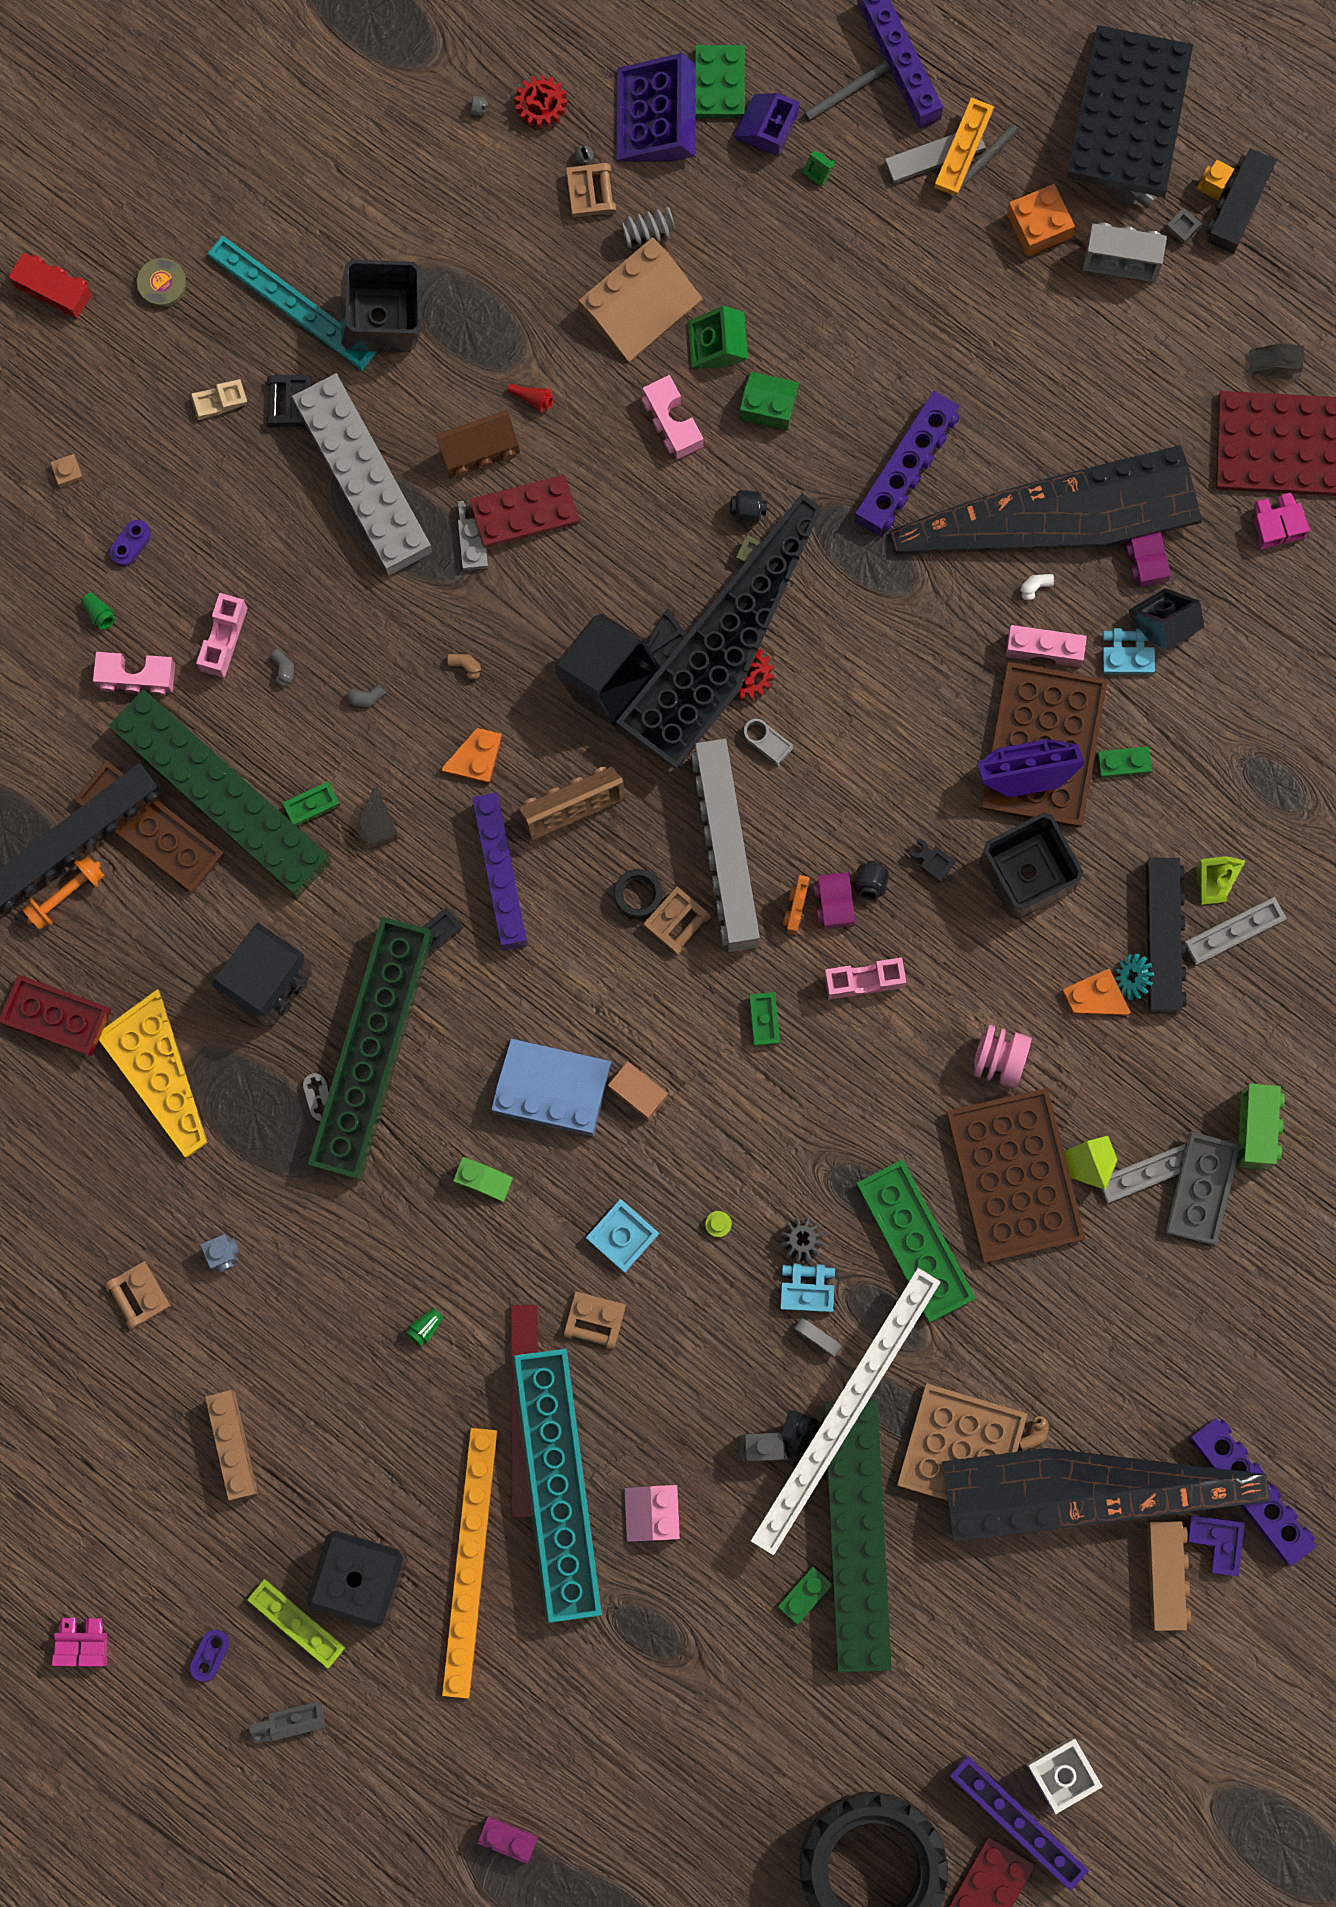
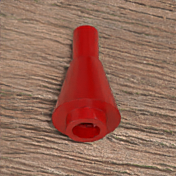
(537, 397)

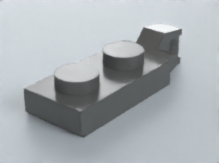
(289, 1723)

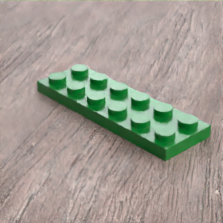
(915, 1236)

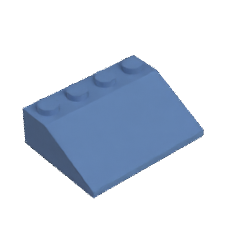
(551, 1087)

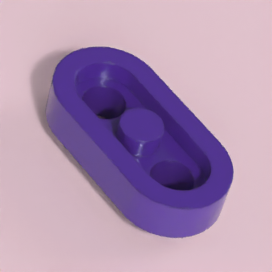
(132, 543)
(209, 1655)

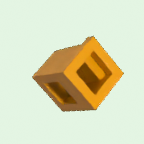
(1215, 179)

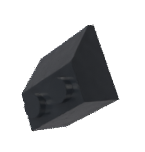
(1168, 617)

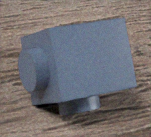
(220, 1253)

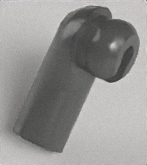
(285, 669)
(365, 699)

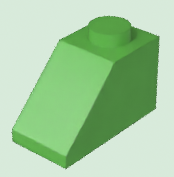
(482, 1179)

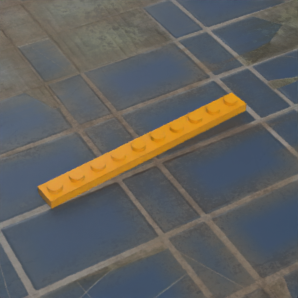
(470, 1563)

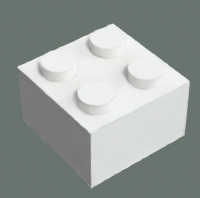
(1064, 1775)

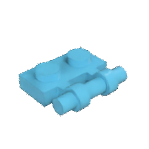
(1127, 659)
(807, 1296)

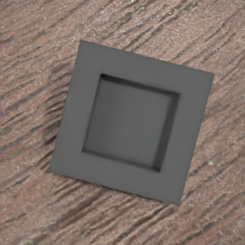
(1183, 225)

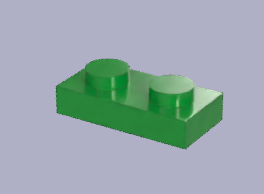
(1124, 762)
(311, 803)
(764, 1019)
(805, 1595)

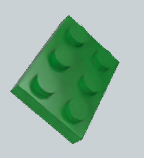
(720, 81)

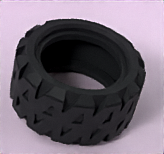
(865, 1809)

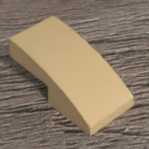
(216, 401)

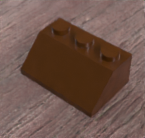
(478, 444)

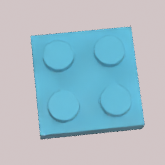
(622, 1235)

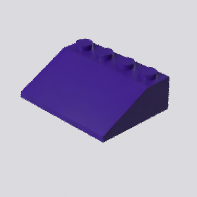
(656, 110)

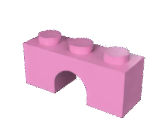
(680, 437)
(227, 623)
(1062, 647)
(155, 677)
(878, 977)

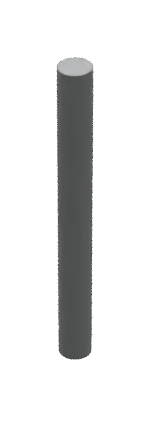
(847, 90)
(988, 154)

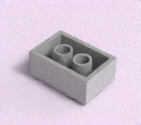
(1124, 252)

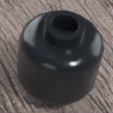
(747, 506)
(871, 880)

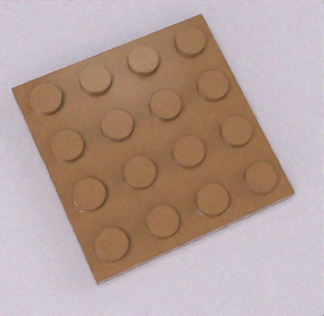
(953, 1429)

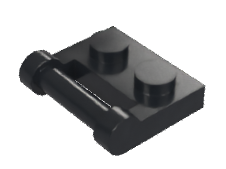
(294, 385)

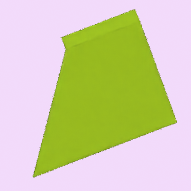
(1217, 877)
(1092, 1162)

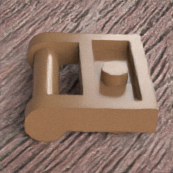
(582, 190)
(670, 915)
(145, 1290)
(598, 1312)

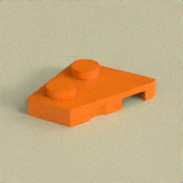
(475, 756)
(797, 896)
(1096, 996)

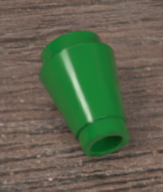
(98, 612)
(424, 1327)

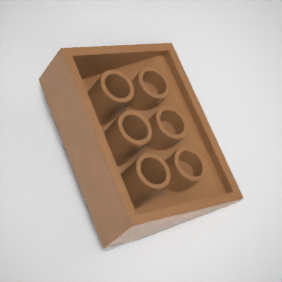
(639, 300)
(573, 802)

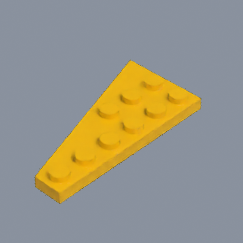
(150, 1060)

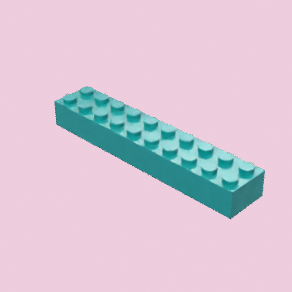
(556, 1486)

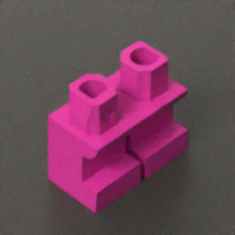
(1281, 524)
(80, 1648)

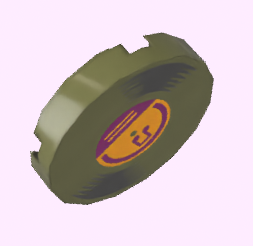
(161, 282)

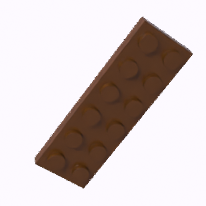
(160, 835)

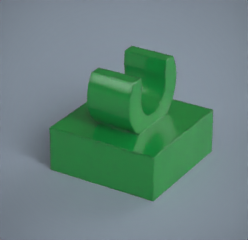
(818, 168)

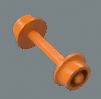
(37, 914)

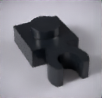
(935, 863)

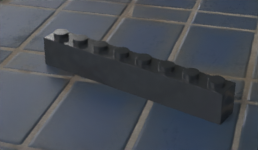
(75, 834)

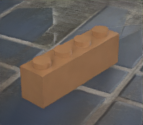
(231, 1445)
(1167, 1576)

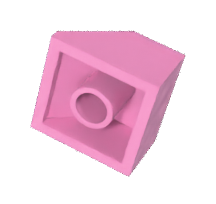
(652, 1513)

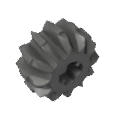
(793, 1239)

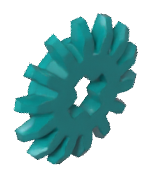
(1141, 980)

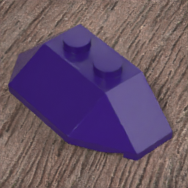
(1030, 767)

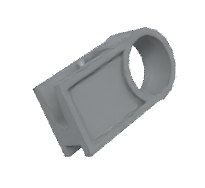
(772, 745)

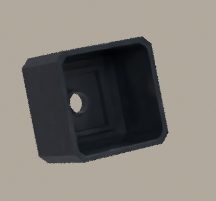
(385, 288)
(606, 668)
(1037, 845)
(263, 976)
(381, 1575)

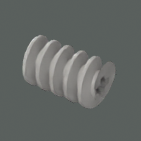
(648, 227)

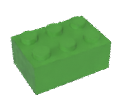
(1260, 1126)

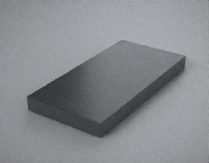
(1202, 1188)

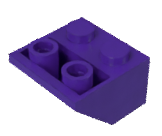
(768, 122)

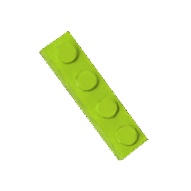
(296, 1623)

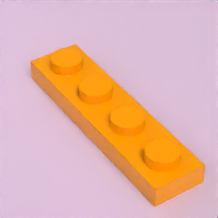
(964, 147)

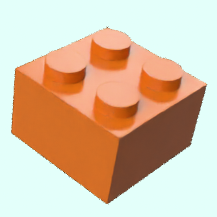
(1040, 220)

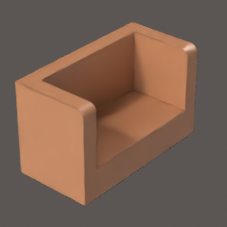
(638, 1091)

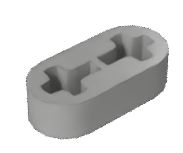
(311, 1096)
(818, 1337)

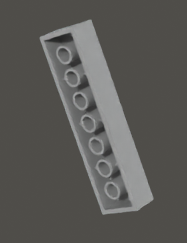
(362, 474)
(727, 845)

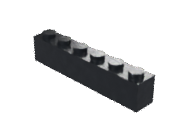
(1164, 935)

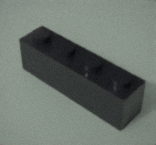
(1241, 201)

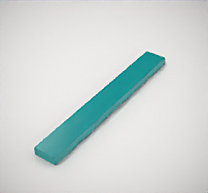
(285, 299)

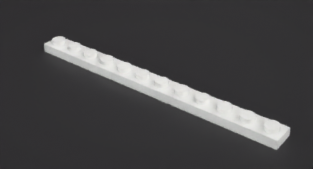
(845, 1411)

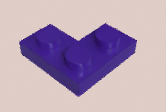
(1224, 1537)

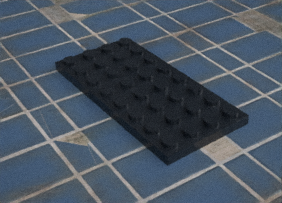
(1130, 111)

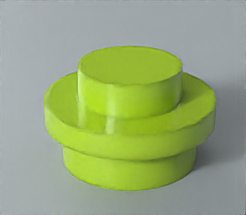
(718, 1224)

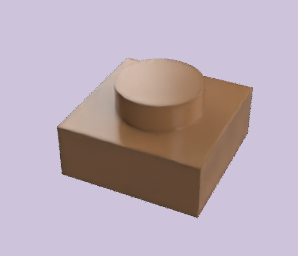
(66, 470)

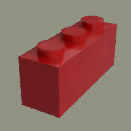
(50, 285)

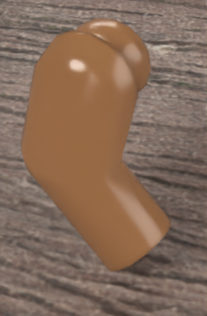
(467, 662)
(1037, 1434)

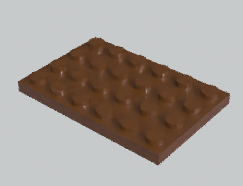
(1050, 706)
(1015, 1175)

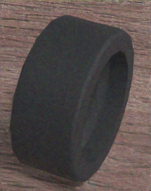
(638, 874)

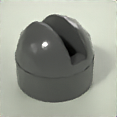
(476, 106)
(579, 156)

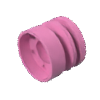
(1002, 1056)

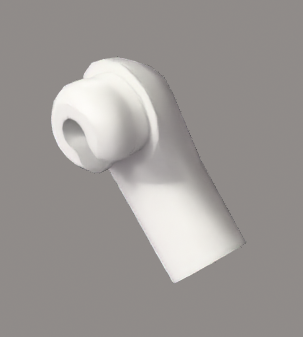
(1033, 583)

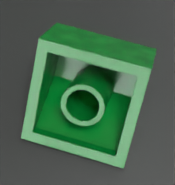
(718, 338)
(769, 400)

